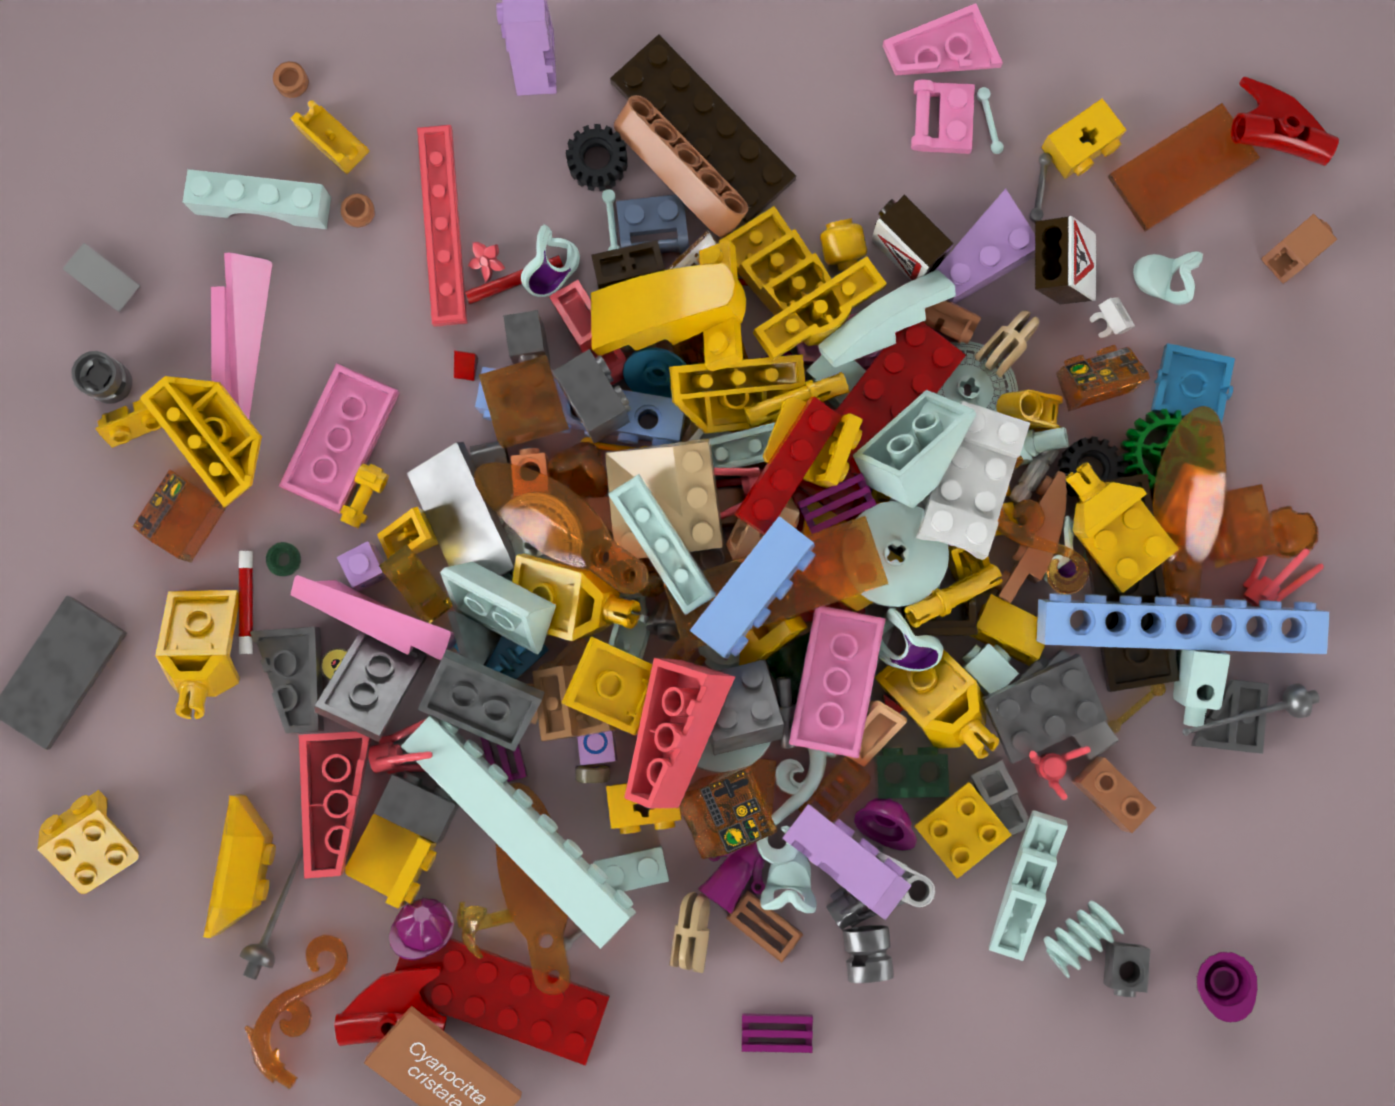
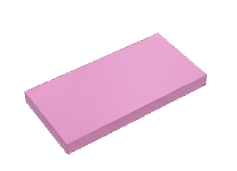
(339, 438)
(837, 681)

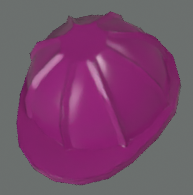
(886, 824)
(421, 929)
(1227, 986)

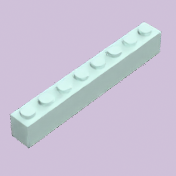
(521, 830)

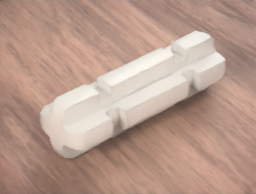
(1033, 475)

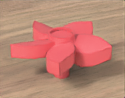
(486, 259)

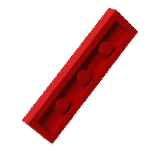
(788, 465)

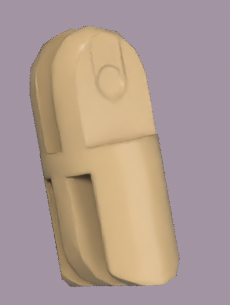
(1009, 342)
(691, 933)

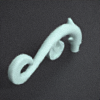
(800, 794)

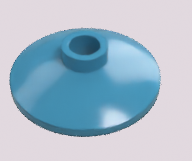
(648, 371)

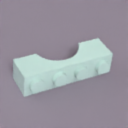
(231, 194)

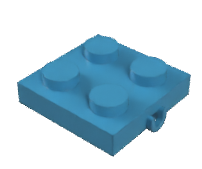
(1192, 380)

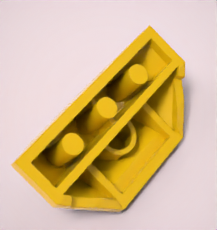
(718, 397)
(208, 432)
(241, 866)

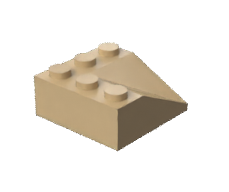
(681, 483)

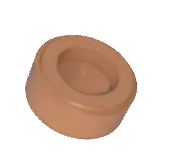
(290, 79)

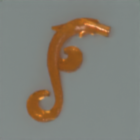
(1025, 536)
(259, 1037)

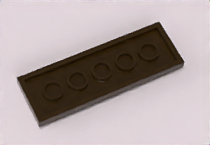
(705, 123)
(1133, 666)

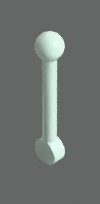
(983, 96)
(609, 197)

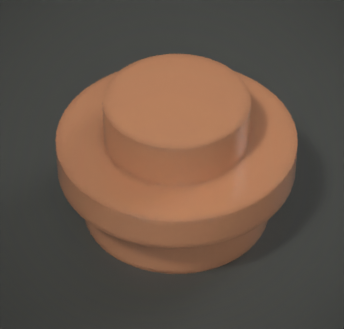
(357, 210)

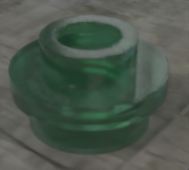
(274, 554)

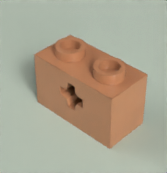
(1299, 248)
(1113, 794)

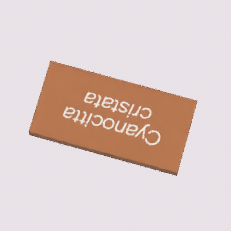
(437, 1068)

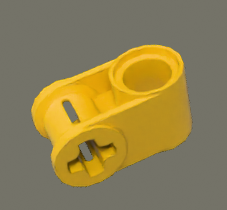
(1033, 407)

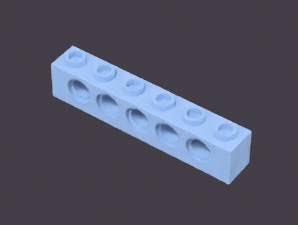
(667, 430)

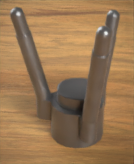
(847, 909)

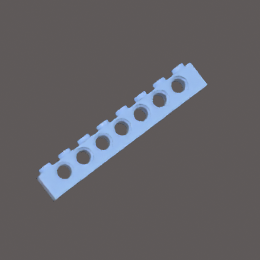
(1306, 635)

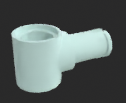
(1043, 441)

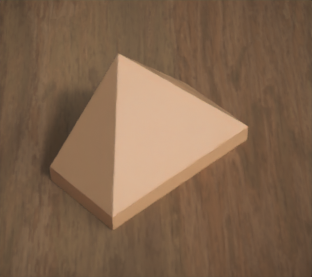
(879, 728)

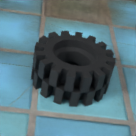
(591, 138)
(1094, 448)

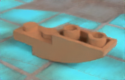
(1033, 562)

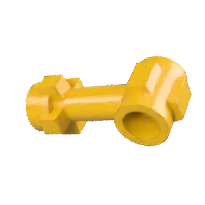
(371, 480)

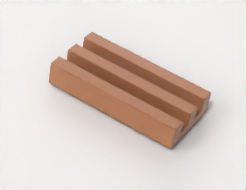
(789, 944)

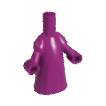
(732, 876)

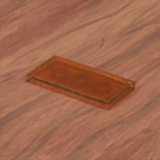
(1182, 168)

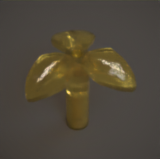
(474, 919)

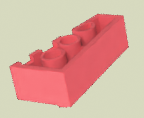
(674, 730)
(330, 795)

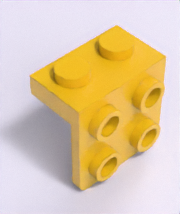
(831, 463)
(86, 844)
(391, 860)

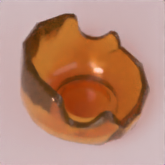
(1293, 531)

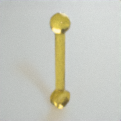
(1156, 690)

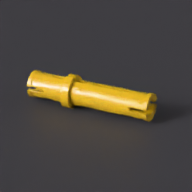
(822, 390)
(942, 601)

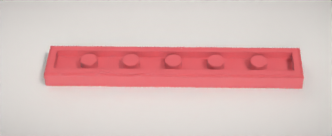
(442, 225)

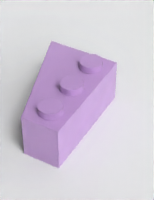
(530, 44)
(990, 248)
(848, 862)

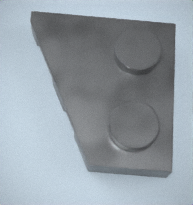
(1241, 735)

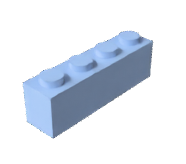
(753, 588)

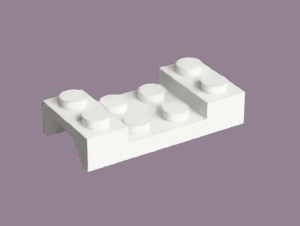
(973, 488)

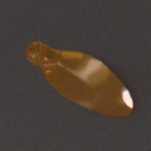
(1191, 497)
(558, 523)
(535, 915)

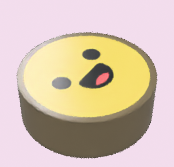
(331, 661)
(592, 773)

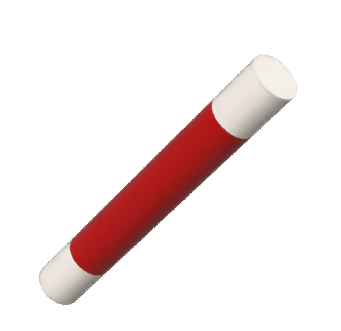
(245, 602)

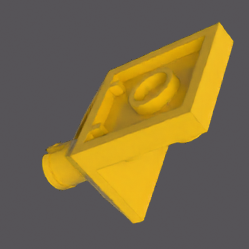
(1117, 528)
(581, 598)
(197, 646)
(609, 686)
(943, 703)

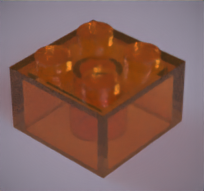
(524, 401)
(1244, 529)

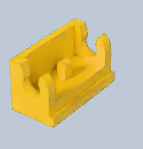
(330, 137)
(1010, 629)

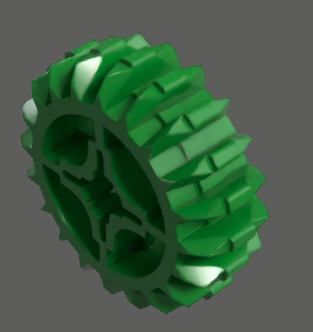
(1151, 452)

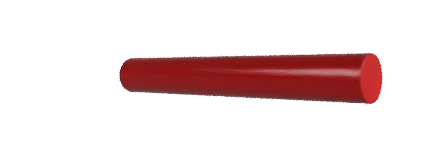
(502, 284)

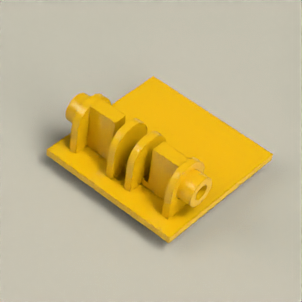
(963, 830)

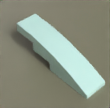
(877, 323)
(1028, 885)

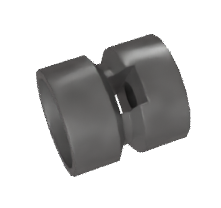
(101, 377)
(868, 954)

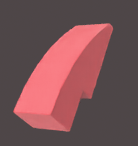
(575, 311)

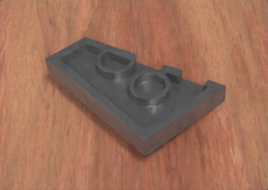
(295, 674)

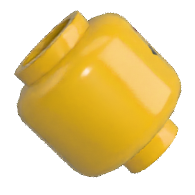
(843, 243)

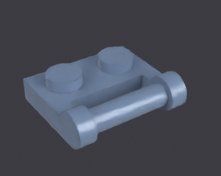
(654, 216)

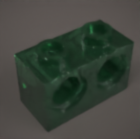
(911, 783)

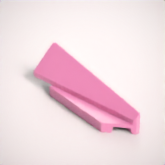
(238, 325)
(373, 617)

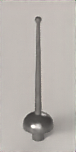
(1296, 701)
(260, 954)

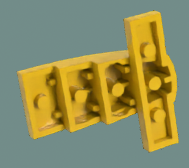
(796, 284)
(675, 308)

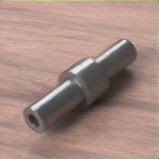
(786, 708)

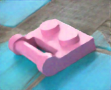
(954, 117)

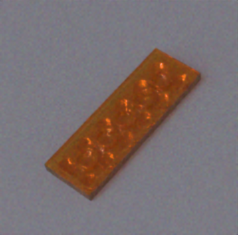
(842, 568)

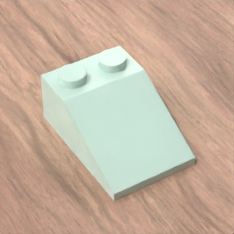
(915, 448)

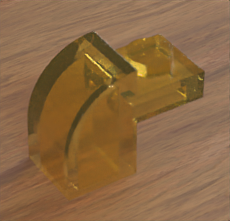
(416, 584)

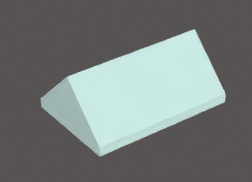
(499, 604)

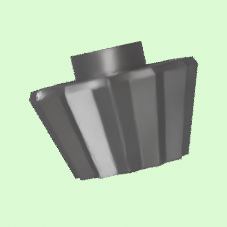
(662, 622)

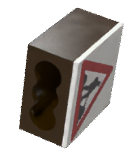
(910, 238)
(1065, 260)

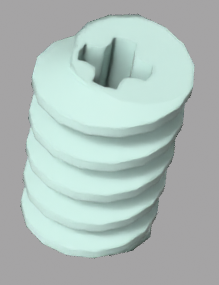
(1081, 937)

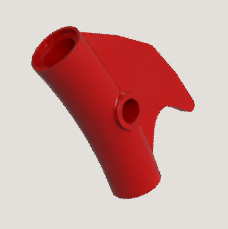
(1282, 125)
(383, 1004)

